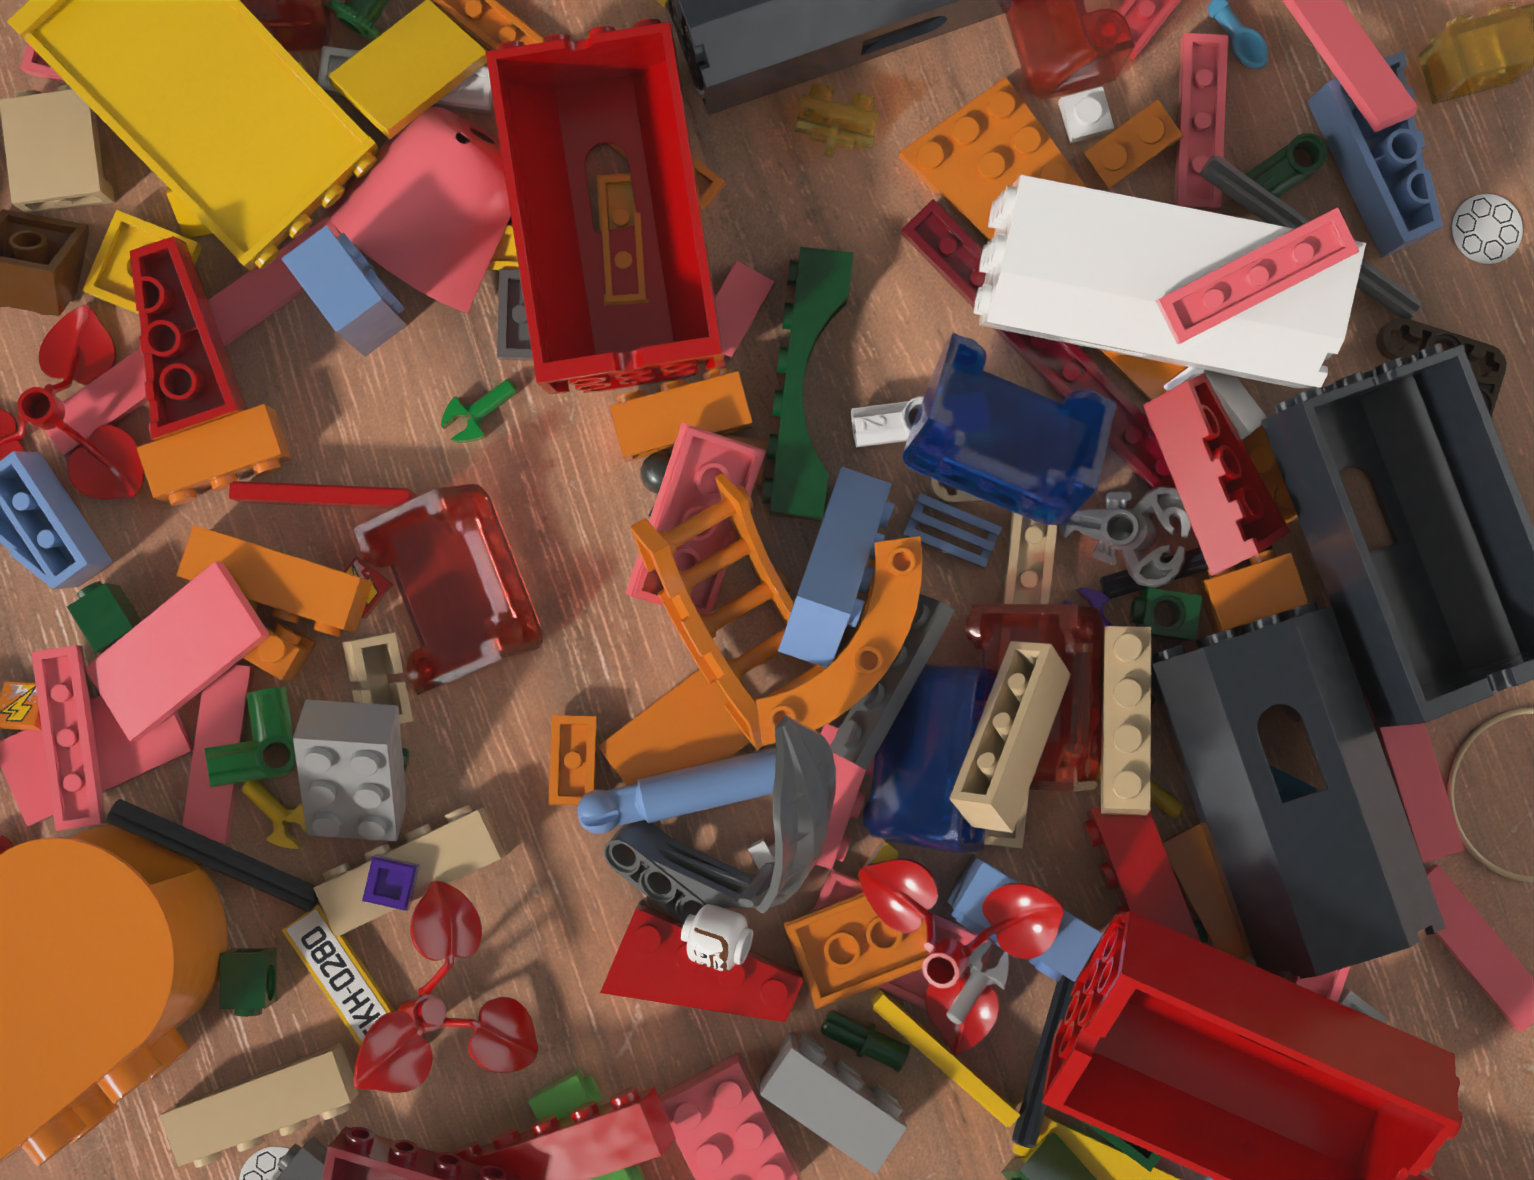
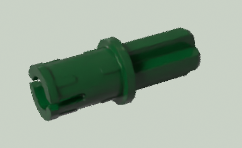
(865, 1040)

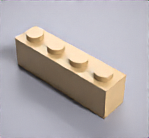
(1126, 721)
(1010, 736)
(443, 855)
(260, 1105)

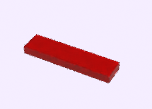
(319, 495)

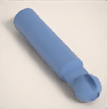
(680, 792)

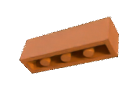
(281, 581)

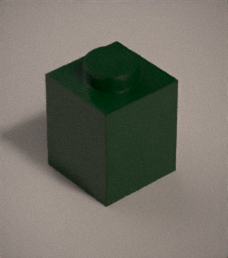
(103, 614)

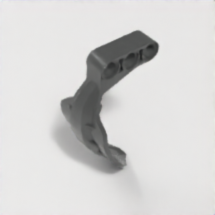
(687, 879)

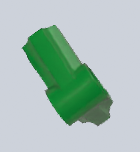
(270, 728)

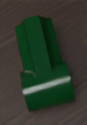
(1282, 173)

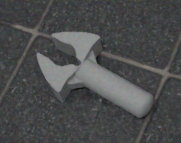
(978, 982)

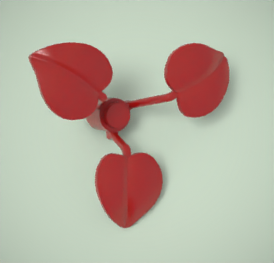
(78, 351)
(1020, 916)
(393, 1051)

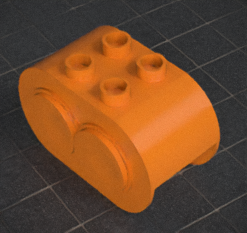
(97, 971)

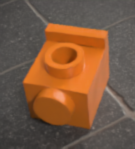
(282, 652)

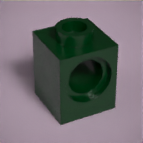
(1185, 613)
(248, 980)

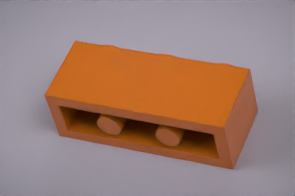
(654, 420)
(214, 455)

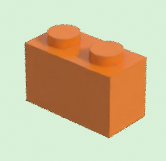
(1253, 591)

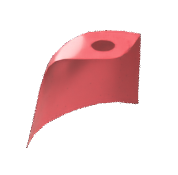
(430, 207)

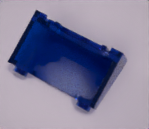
(1007, 439)
(923, 760)

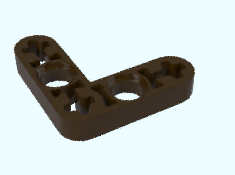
(1413, 331)

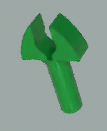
(477, 411)

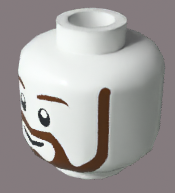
(717, 937)

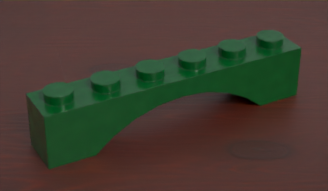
(820, 294)

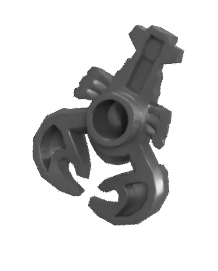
(1133, 532)

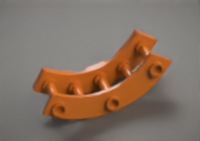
(699, 630)
(869, 651)

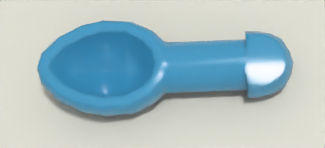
(1246, 43)

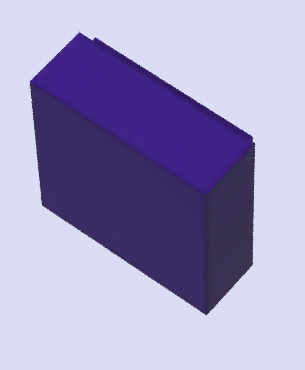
(390, 882)

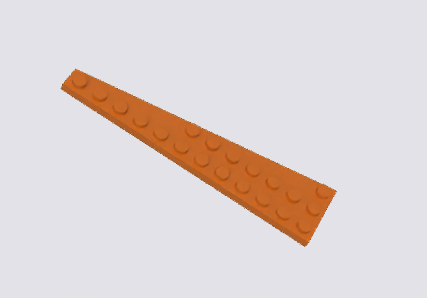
(985, 150)

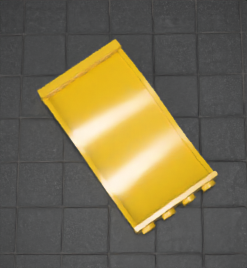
(207, 110)

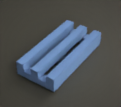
(986, 544)

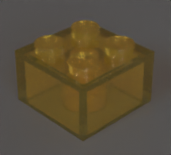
(1479, 52)

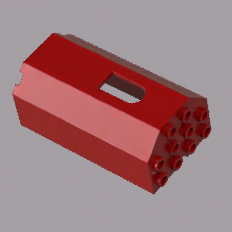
(550, 112)
(1243, 1067)

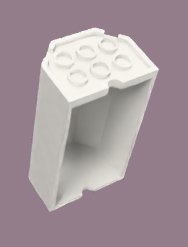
(1094, 261)

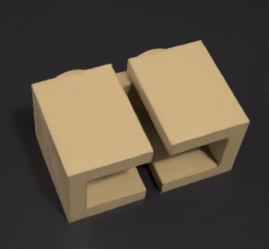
(369, 663)

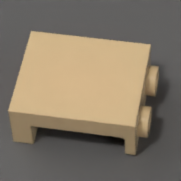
(53, 152)

